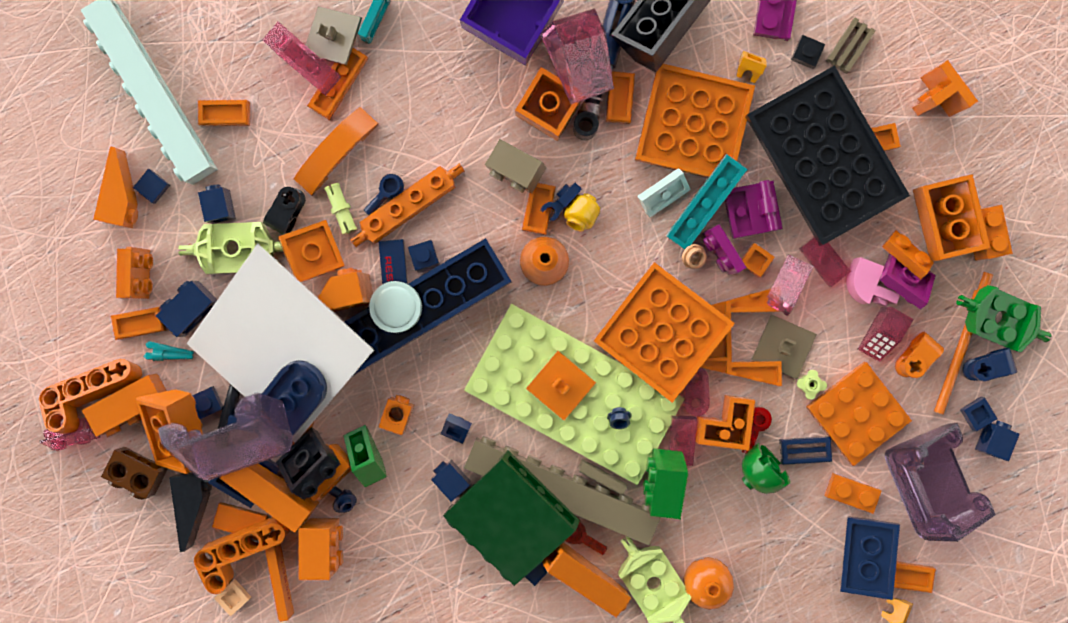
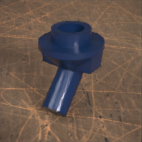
(344, 500)

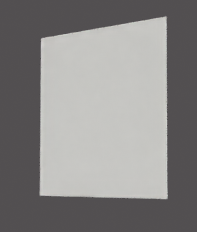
(270, 321)

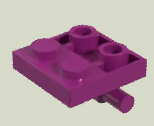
(753, 209)

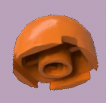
(709, 583)

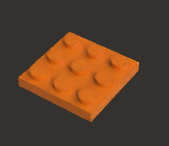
(858, 413)

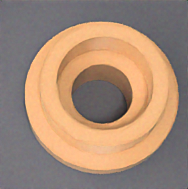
(699, 258)

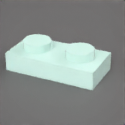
(664, 192)

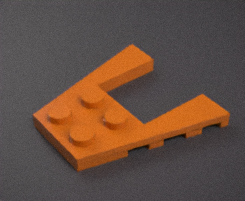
(721, 357)

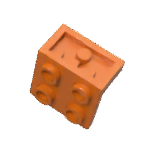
(134, 273)

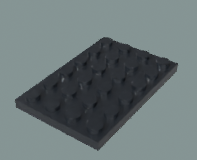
(827, 155)

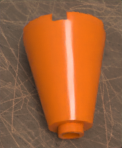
(540, 272)

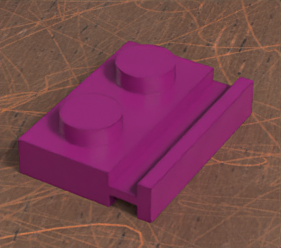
(775, 19)

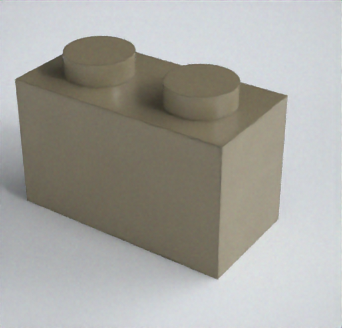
(515, 166)

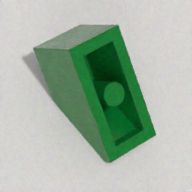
(364, 456)

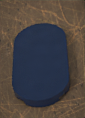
(300, 389)

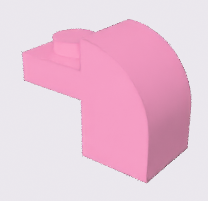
(863, 283)

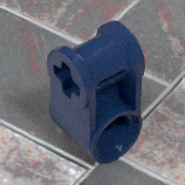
(992, 366)

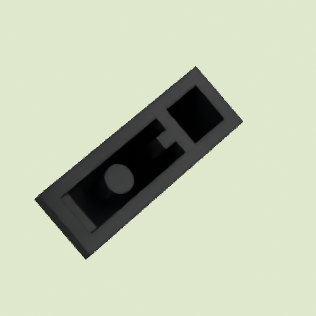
(189, 504)

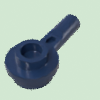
(390, 187)

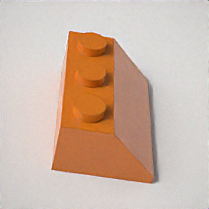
(951, 218)
(347, 290)
(165, 409)

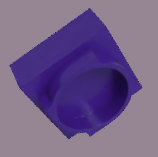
(510, 24)

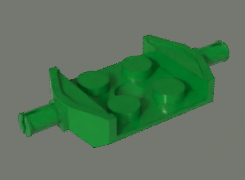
(1018, 323)

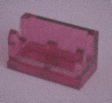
(789, 284)

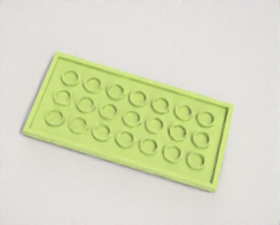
(522, 350)

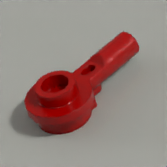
(761, 421)

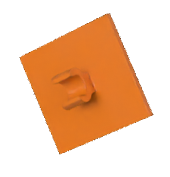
(561, 385)

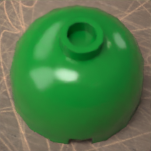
(762, 471)

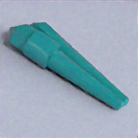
(165, 352)

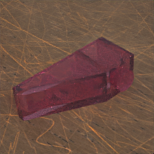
(301, 58)

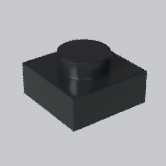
(807, 51)

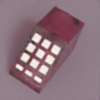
(885, 333)

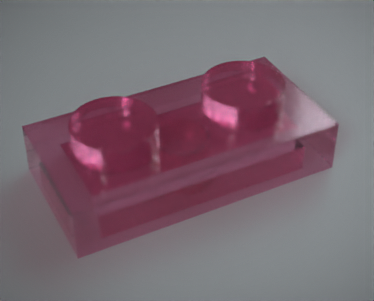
(825, 261)

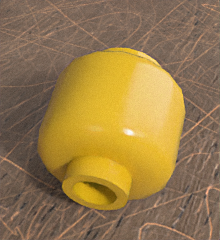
(582, 212)

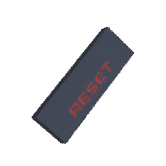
(393, 261)

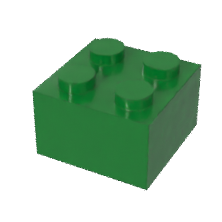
(665, 483)

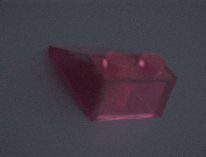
(580, 55)

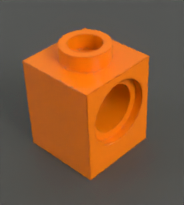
(388, 422)

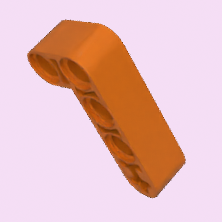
(117, 376)
(244, 547)

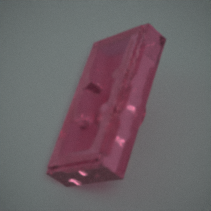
(683, 436)

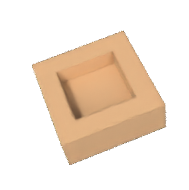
(232, 597)

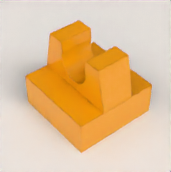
(751, 63)
(901, 611)

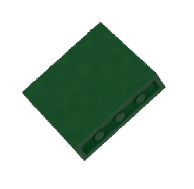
(511, 518)

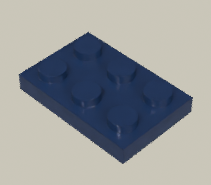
(870, 557)

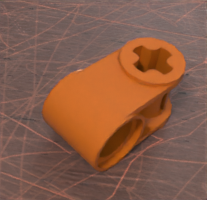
(922, 353)

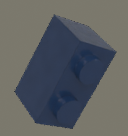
(186, 308)

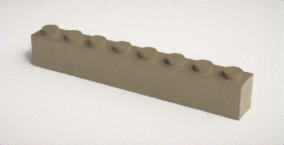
(579, 497)

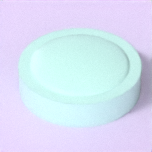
(395, 307)

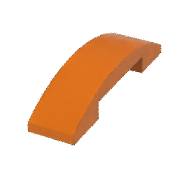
(334, 150)

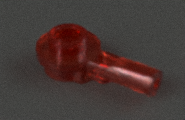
(580, 536)

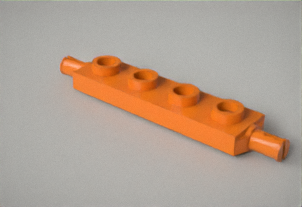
(407, 204)

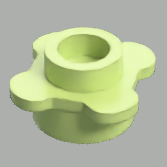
(804, 384)

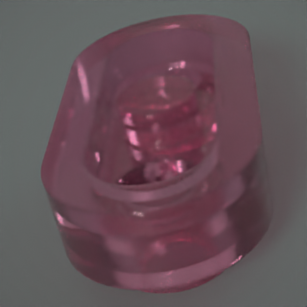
(697, 390)

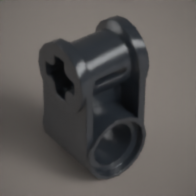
(283, 212)

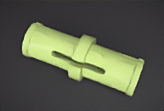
(340, 208)

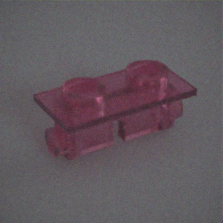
(60, 442)

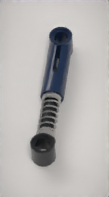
(591, 107)

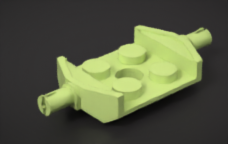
(213, 241)
(666, 600)

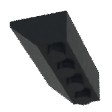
(656, 28)

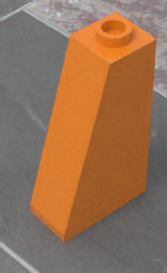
(271, 495)
(587, 579)

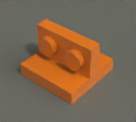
(945, 89)

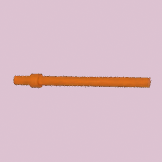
(958, 356)

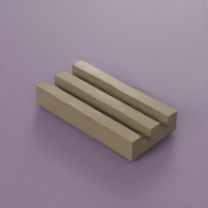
(862, 28)
(602, 477)

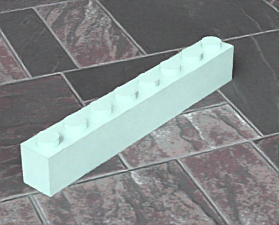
(149, 90)

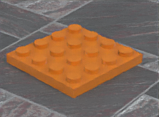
(693, 120)
(663, 332)

